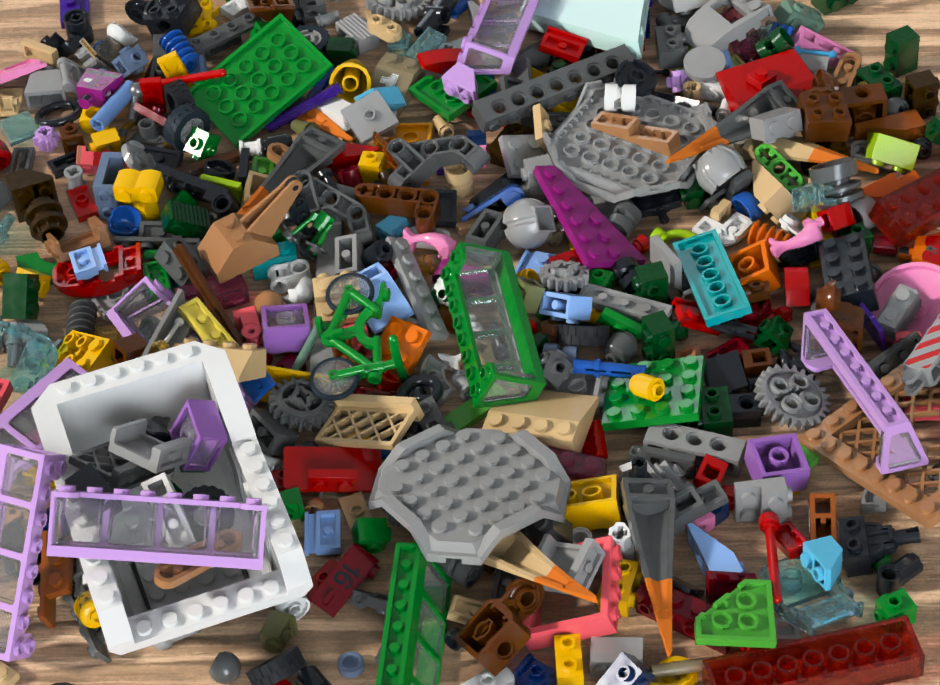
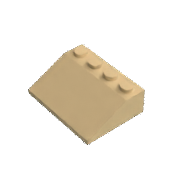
(553, 418)

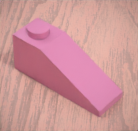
(811, 40)

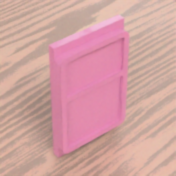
(21, 69)

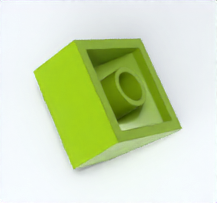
(891, 151)

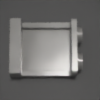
(146, 451)
(576, 560)

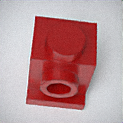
(710, 469)

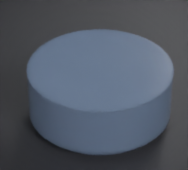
(350, 664)

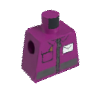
(97, 87)

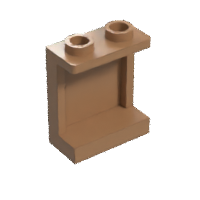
(97, 235)

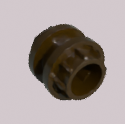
(45, 216)

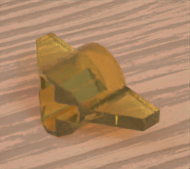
(426, 265)

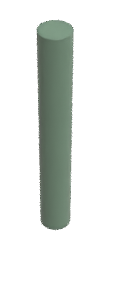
(306, 349)

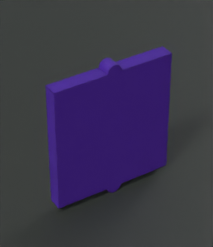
(874, 328)

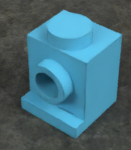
(392, 226)

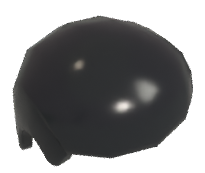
(220, 169)

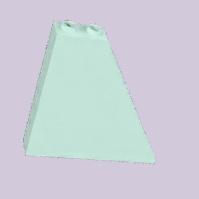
(600, 21)

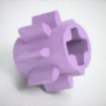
(676, 81)
(46, 138)

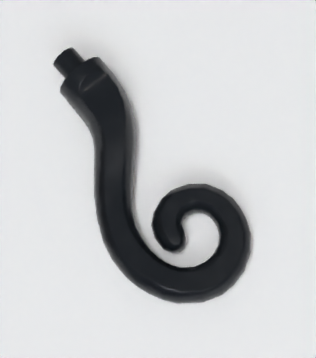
(413, 383)

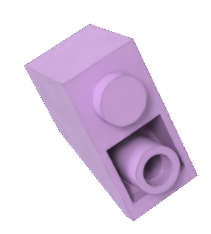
(461, 83)

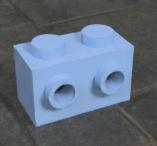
(566, 306)

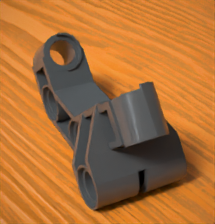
(423, 158)
(346, 208)

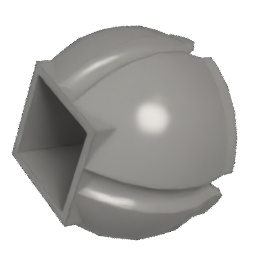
(718, 167)
(528, 223)

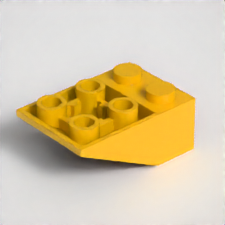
(86, 350)

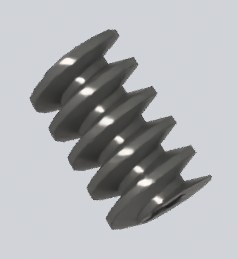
(82, 316)

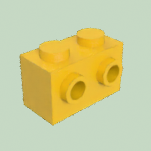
(630, 582)

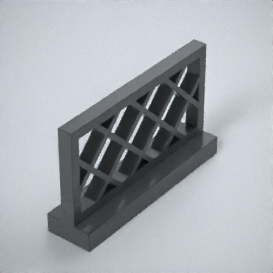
(121, 473)

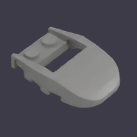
(712, 29)

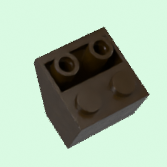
(26, 186)

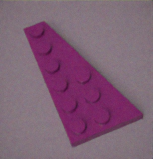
(590, 232)

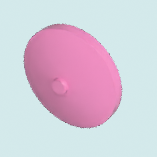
(921, 277)

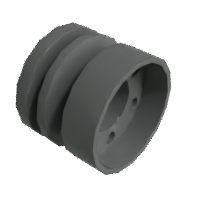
(838, 174)

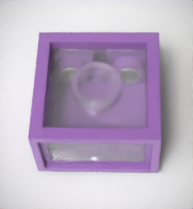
(285, 327)
(203, 425)

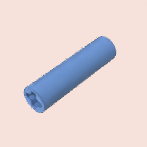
(112, 107)

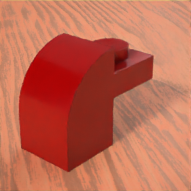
(837, 217)
(796, 286)

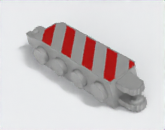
(923, 364)

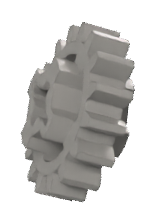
(564, 276)

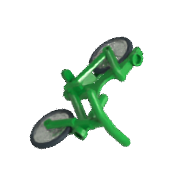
(338, 376)

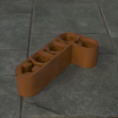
(403, 202)

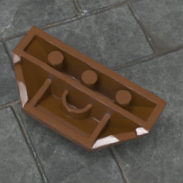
(271, 8)

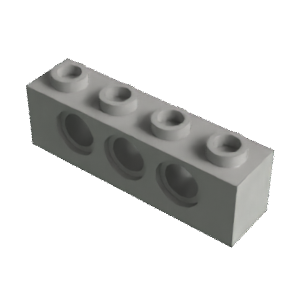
(698, 443)

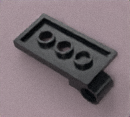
(219, 198)

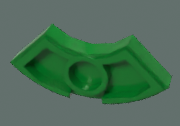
(36, 263)

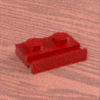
(563, 44)
(690, 316)

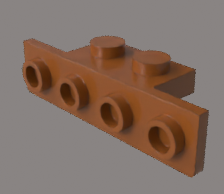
(54, 582)

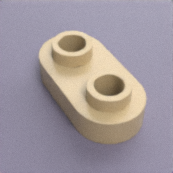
(384, 28)

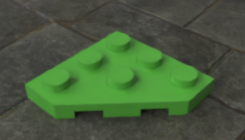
(739, 618)

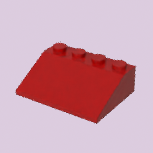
(786, 65)

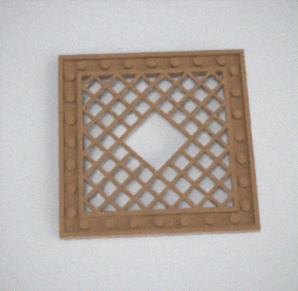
(904, 496)

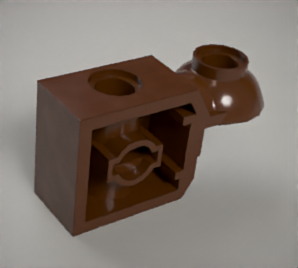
(865, 102)
(824, 111)
(847, 316)
(497, 627)

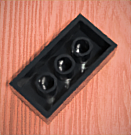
(849, 263)

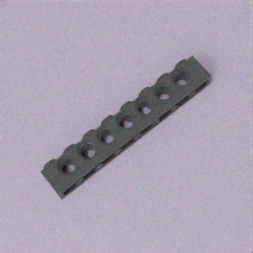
(561, 79)

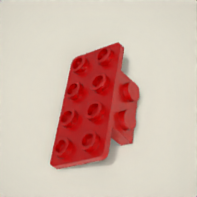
(330, 468)

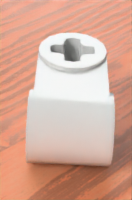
(289, 274)

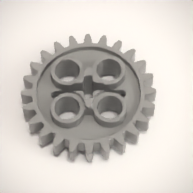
(398, 8)
(792, 397)

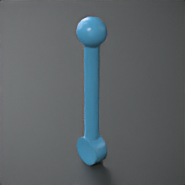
(832, 54)

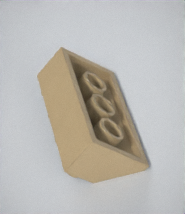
(246, 360)

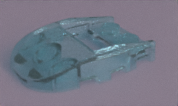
(36, 360)
(800, 587)

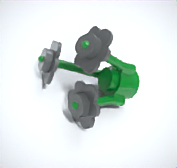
(323, 223)

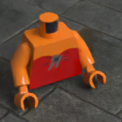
(925, 250)

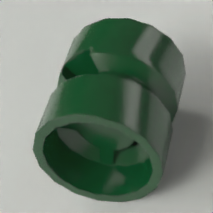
(777, 42)

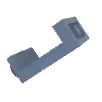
(106, 174)

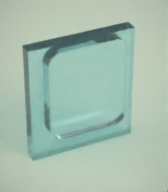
(18, 128)

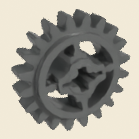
(298, 405)

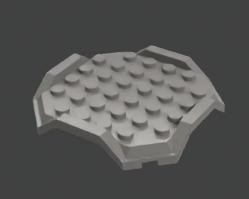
(619, 168)
(469, 489)

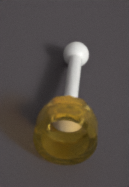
(162, 344)

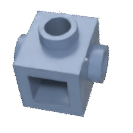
(130, 61)

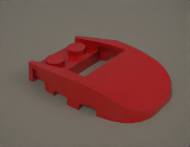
(130, 273)

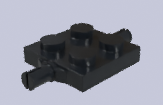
(658, 204)

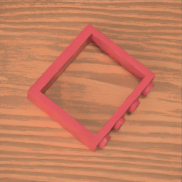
(591, 625)

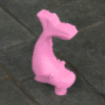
(810, 234)
(441, 242)

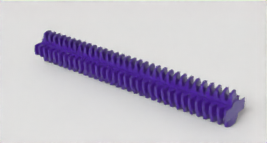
(304, 107)

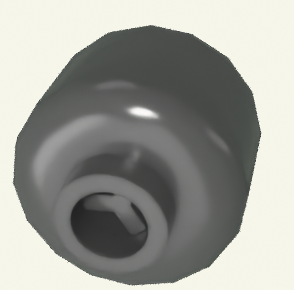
(620, 348)

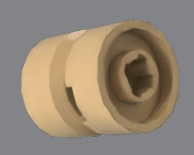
(460, 179)

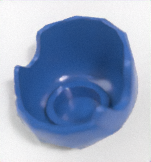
(746, 204)
(124, 221)

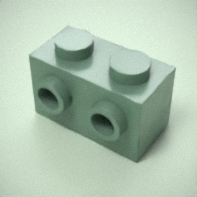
(796, 14)

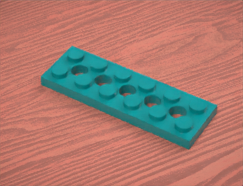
(724, 278)

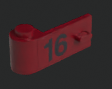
(345, 577)

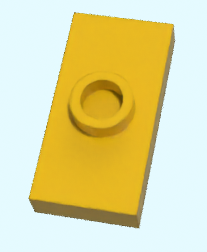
(173, 66)

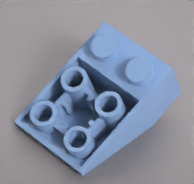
(395, 307)

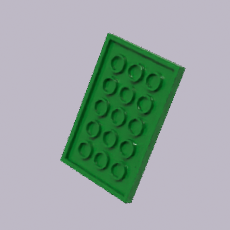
(260, 80)

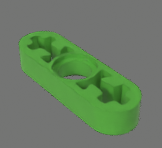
(778, 159)

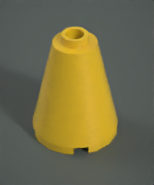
(352, 78)

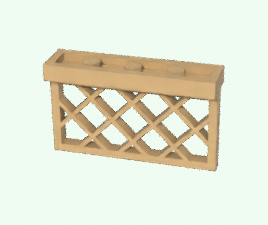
(371, 409)

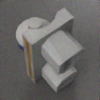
(86, 55)

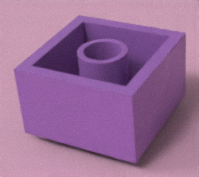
(778, 458)

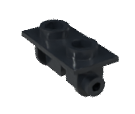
(795, 258)

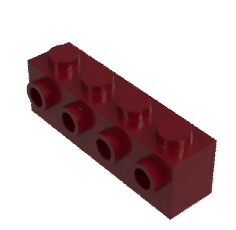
(684, 610)

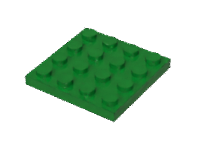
(678, 404)

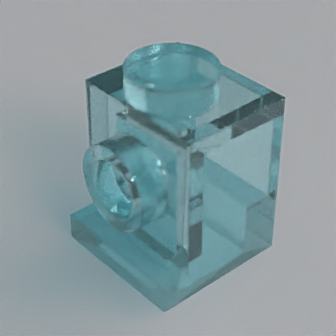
(403, 44)

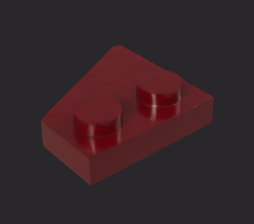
(721, 582)

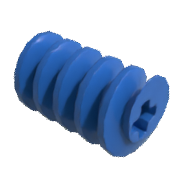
(177, 41)

